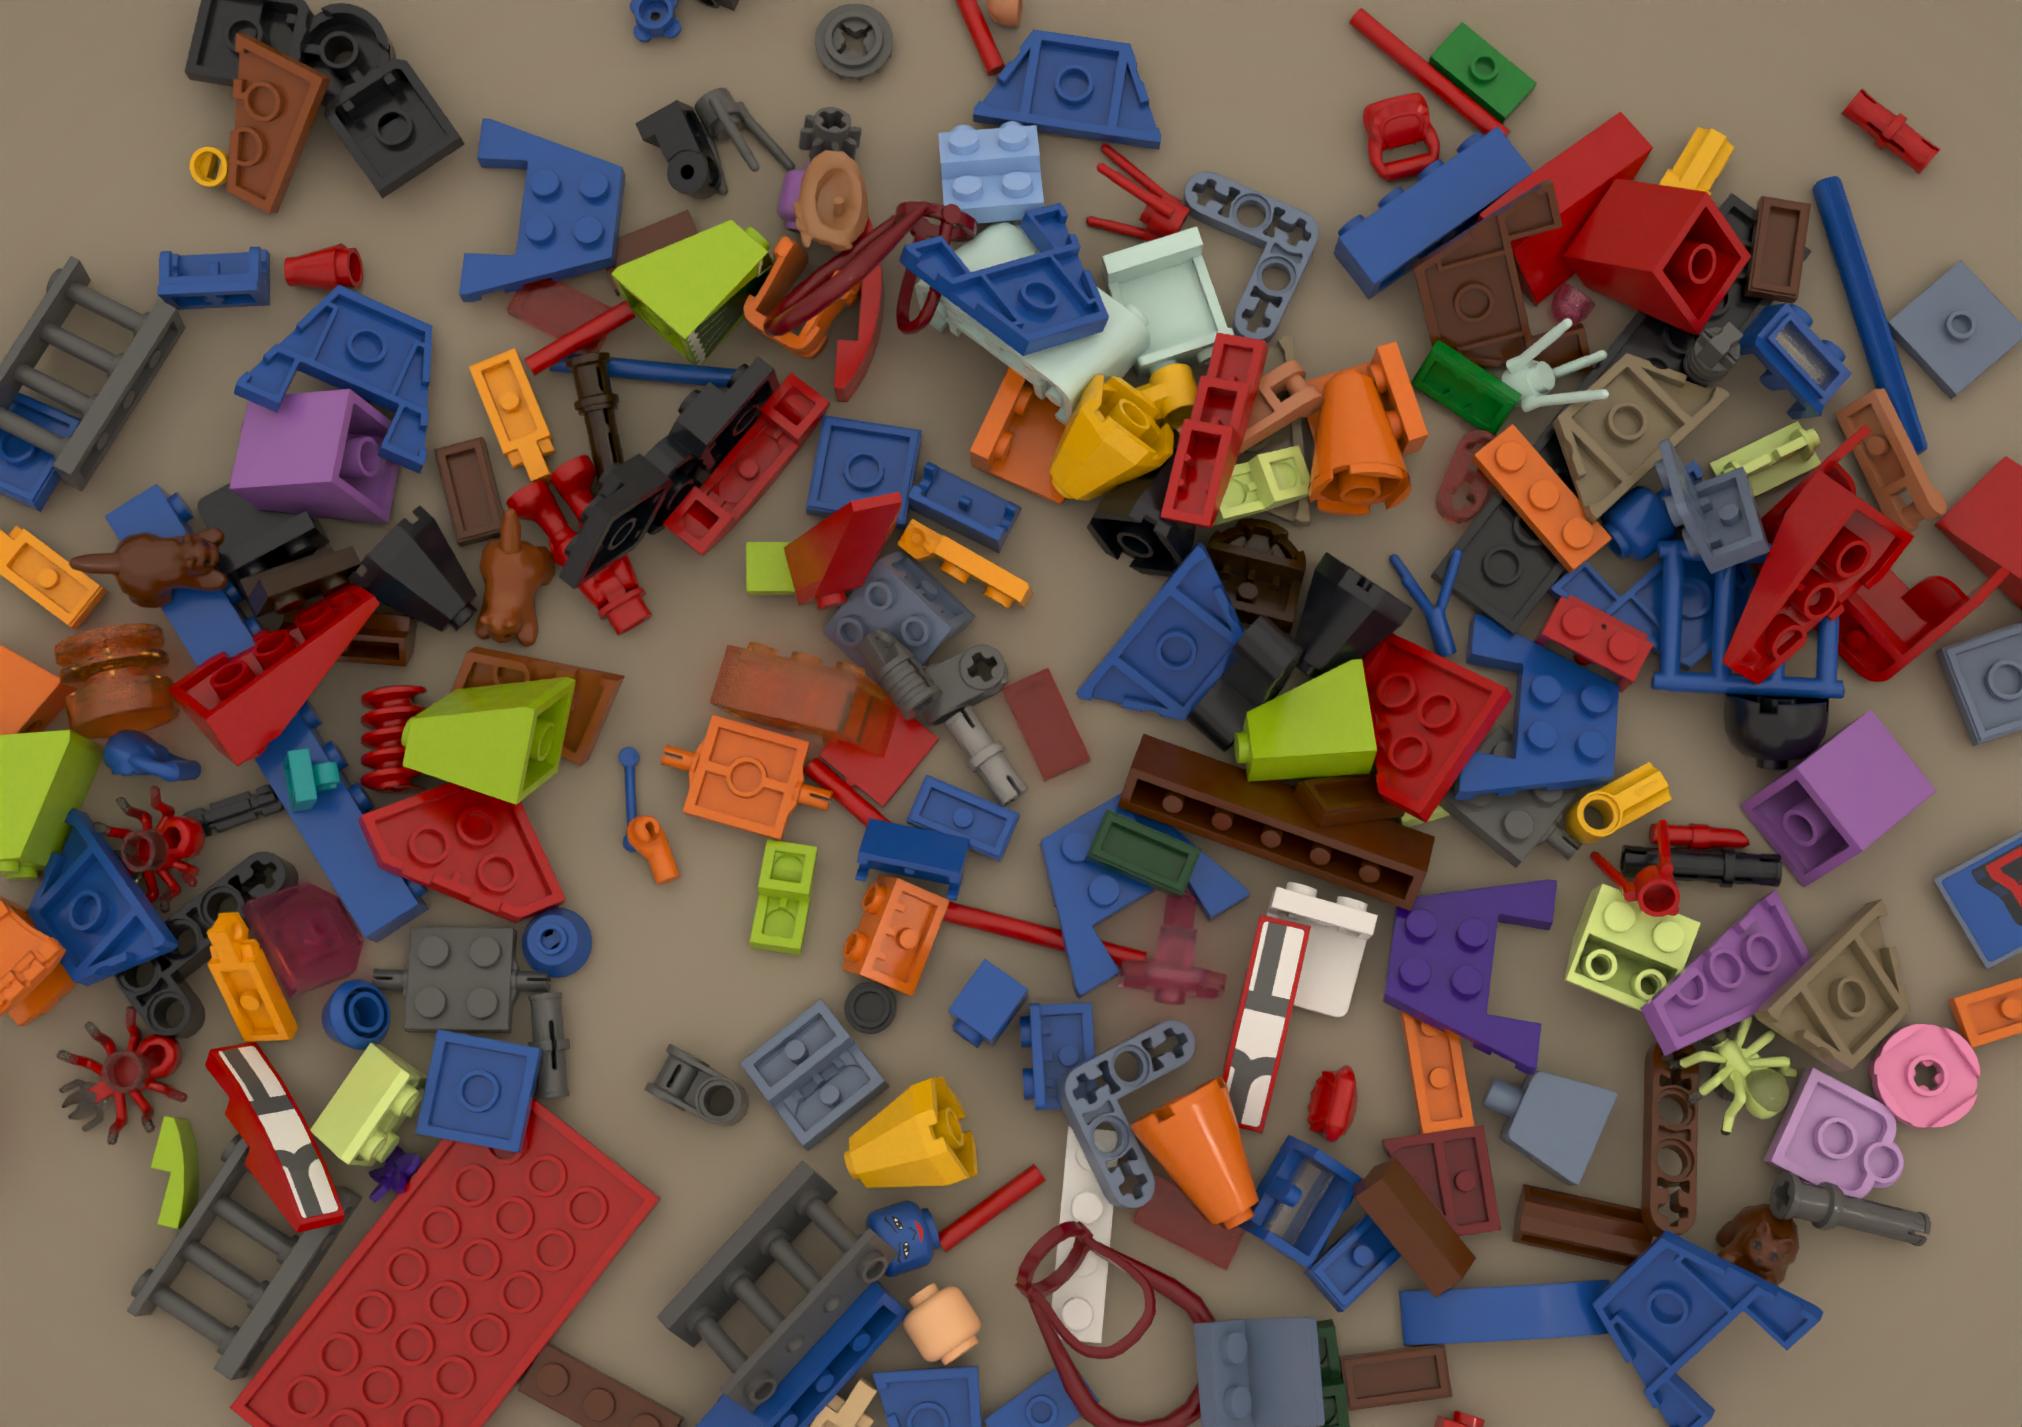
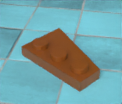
(272, 121)
(591, 698)

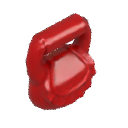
(1397, 124)
(1333, 1103)

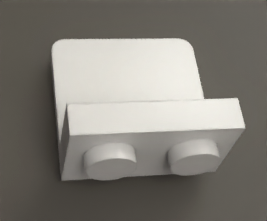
(1333, 945)

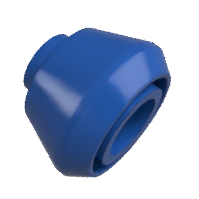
(568, 931)
(356, 1015)

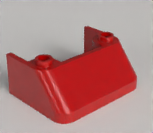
(1889, 622)

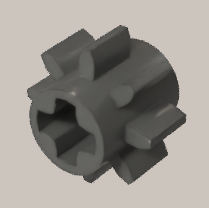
(829, 131)

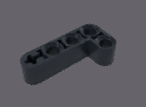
(1252, 676)
(200, 914)

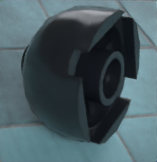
(1775, 727)

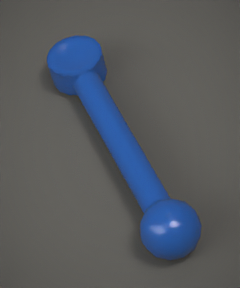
(629, 759)

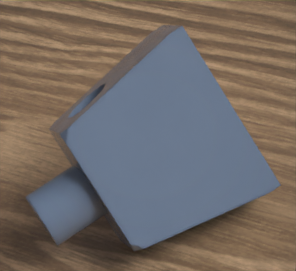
(1552, 1120)

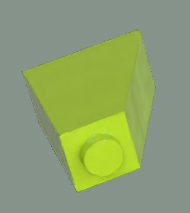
(1311, 730)

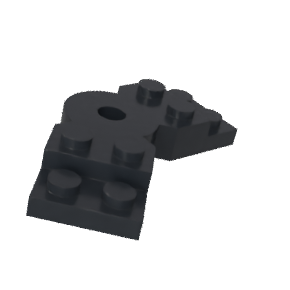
(371, 98)
(650, 487)

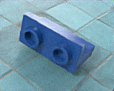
(1059, 1040)

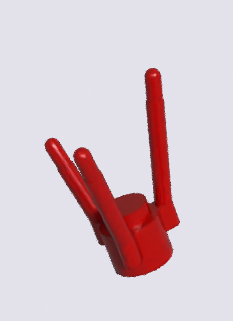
(1162, 213)
(1653, 885)

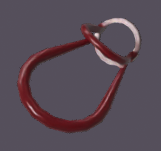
(821, 290)
(1049, 1323)

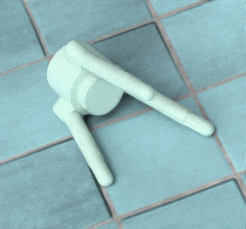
(1537, 378)

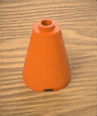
(1355, 450)
(1203, 1151)

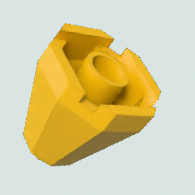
(1108, 440)
(914, 1141)

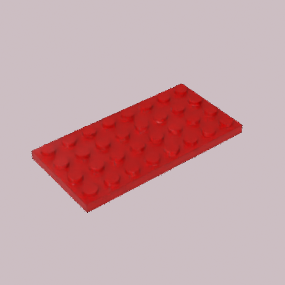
(454, 1287)

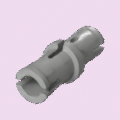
(986, 756)

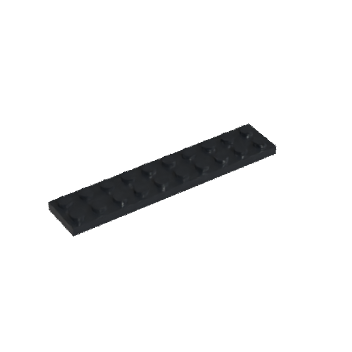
(1503, 560)

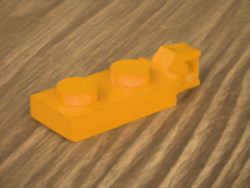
(515, 413)
(963, 563)
(48, 577)
(248, 982)

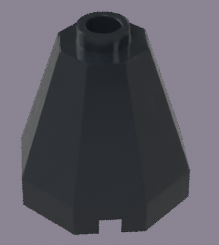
(1132, 524)
(419, 574)
(1344, 617)

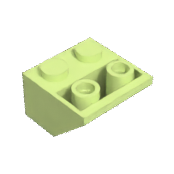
(1626, 951)
(371, 1107)

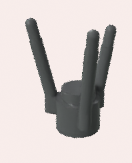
(724, 119)

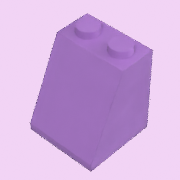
(316, 458)
(1838, 799)

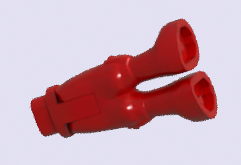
(614, 589)

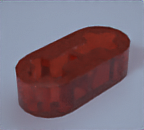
(1457, 473)

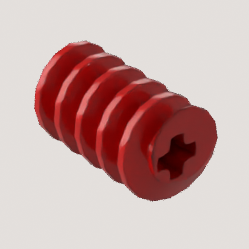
(391, 711)

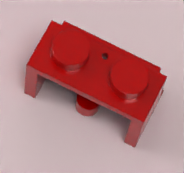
(1596, 638)

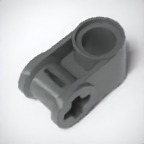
(958, 687)
(691, 1083)

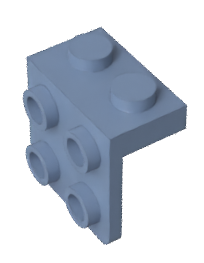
(1717, 513)

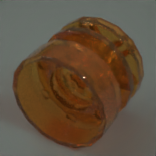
(116, 680)

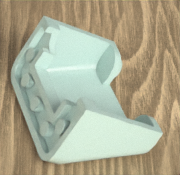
(1059, 371)

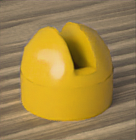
(204, 163)

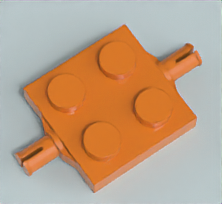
(746, 778)

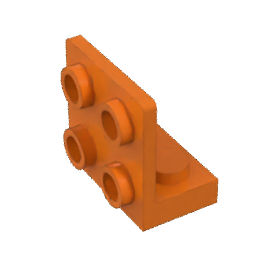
(1396, 396)
(1019, 438)

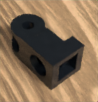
(685, 147)

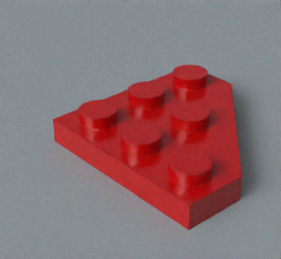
(1425, 721)
(466, 850)

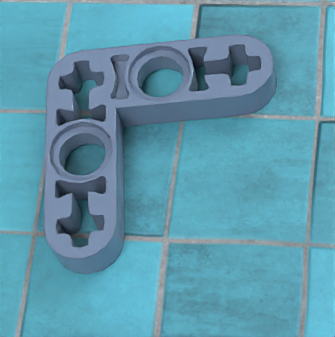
(1276, 249)
(1104, 1107)

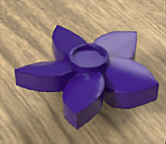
(394, 1173)

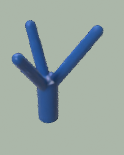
(1434, 614)

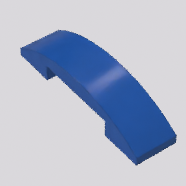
(1501, 1313)

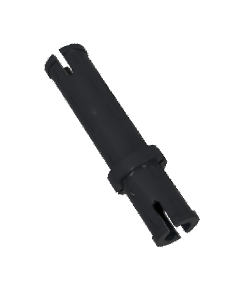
(1708, 866)

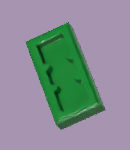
(1482, 72)
(1465, 388)

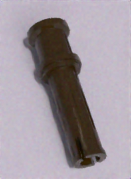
(597, 406)

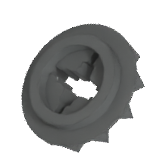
(855, 21)

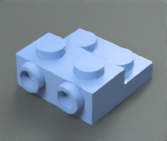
(992, 171)

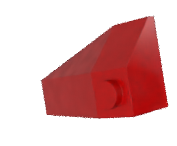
(1580, 182)
(841, 550)
(1817, 560)
(255, 694)

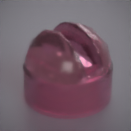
(1571, 304)

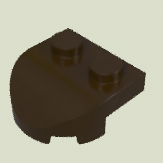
(1259, 570)
(299, 580)

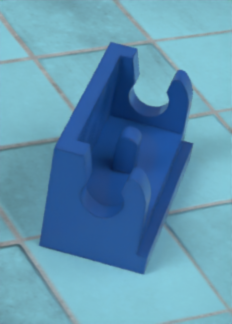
(215, 279)
(963, 507)
(913, 854)

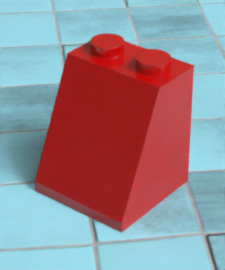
(1659, 252)

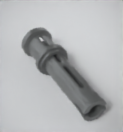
(1828, 1207)

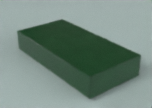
(1143, 854)

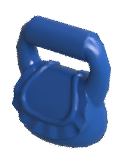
(138, 754)

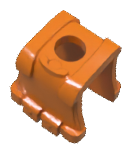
(789, 264)
(29, 966)

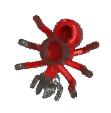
(158, 848)
(123, 1073)

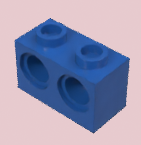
(987, 1005)

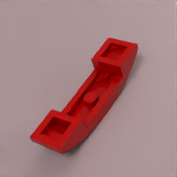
(856, 356)
(749, 467)

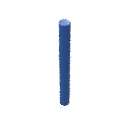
(660, 371)

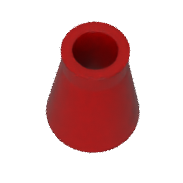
(325, 268)

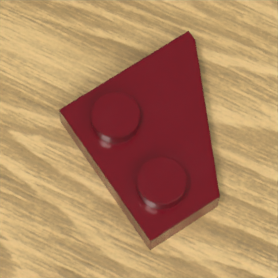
(1453, 1174)

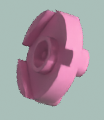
(1954, 1082)

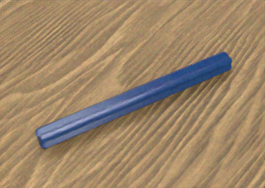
(1866, 304)

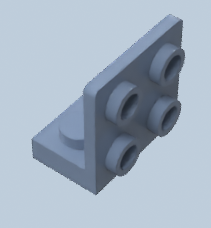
(905, 601)
(1259, 1372)

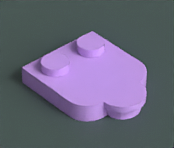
(1836, 1137)

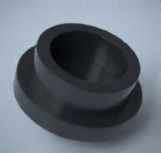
(870, 1008)

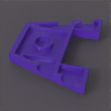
(1445, 961)

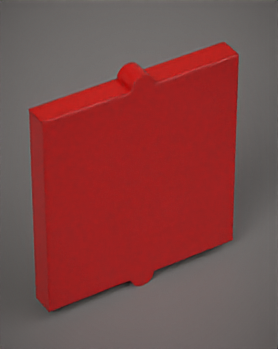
(882, 776)

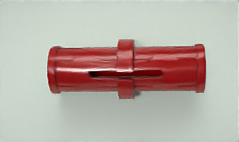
(1890, 131)

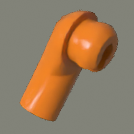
(651, 842)

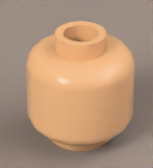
(942, 1323)

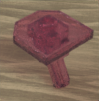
(305, 936)
(1172, 972)

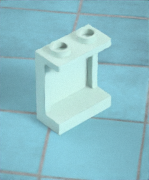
(1175, 295)

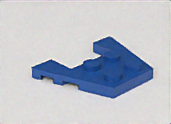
(565, 218)
(1024, 301)
(358, 348)
(1643, 601)
(1560, 719)
(1091, 893)
(1676, 1303)

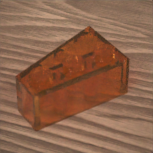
(805, 696)

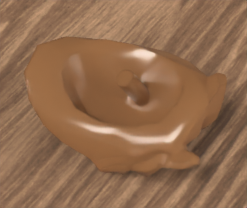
(831, 202)

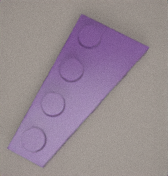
(1728, 977)

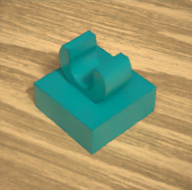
(305, 780)

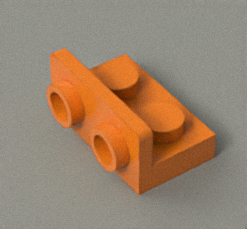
(894, 934)

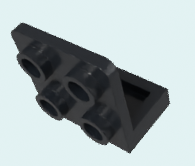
(256, 537)

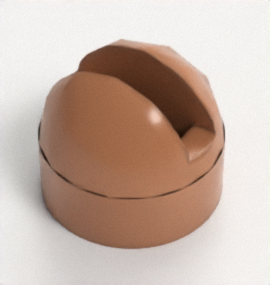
(1005, 11)

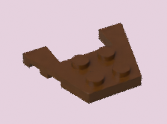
(1475, 292)

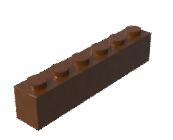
(1270, 823)

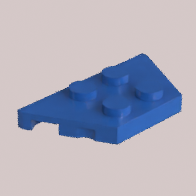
(1073, 90)
(1172, 646)
(96, 908)

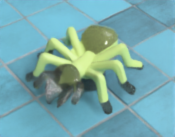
(1741, 1074)

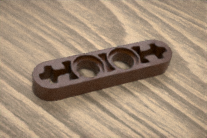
(1677, 1137)

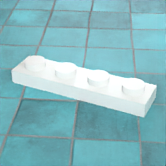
(1082, 1298)

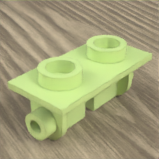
(1773, 458)

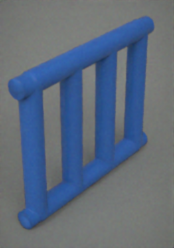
(1721, 677)

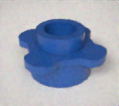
(648, 28)

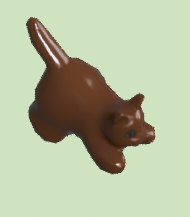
(154, 565)
(1760, 1242)

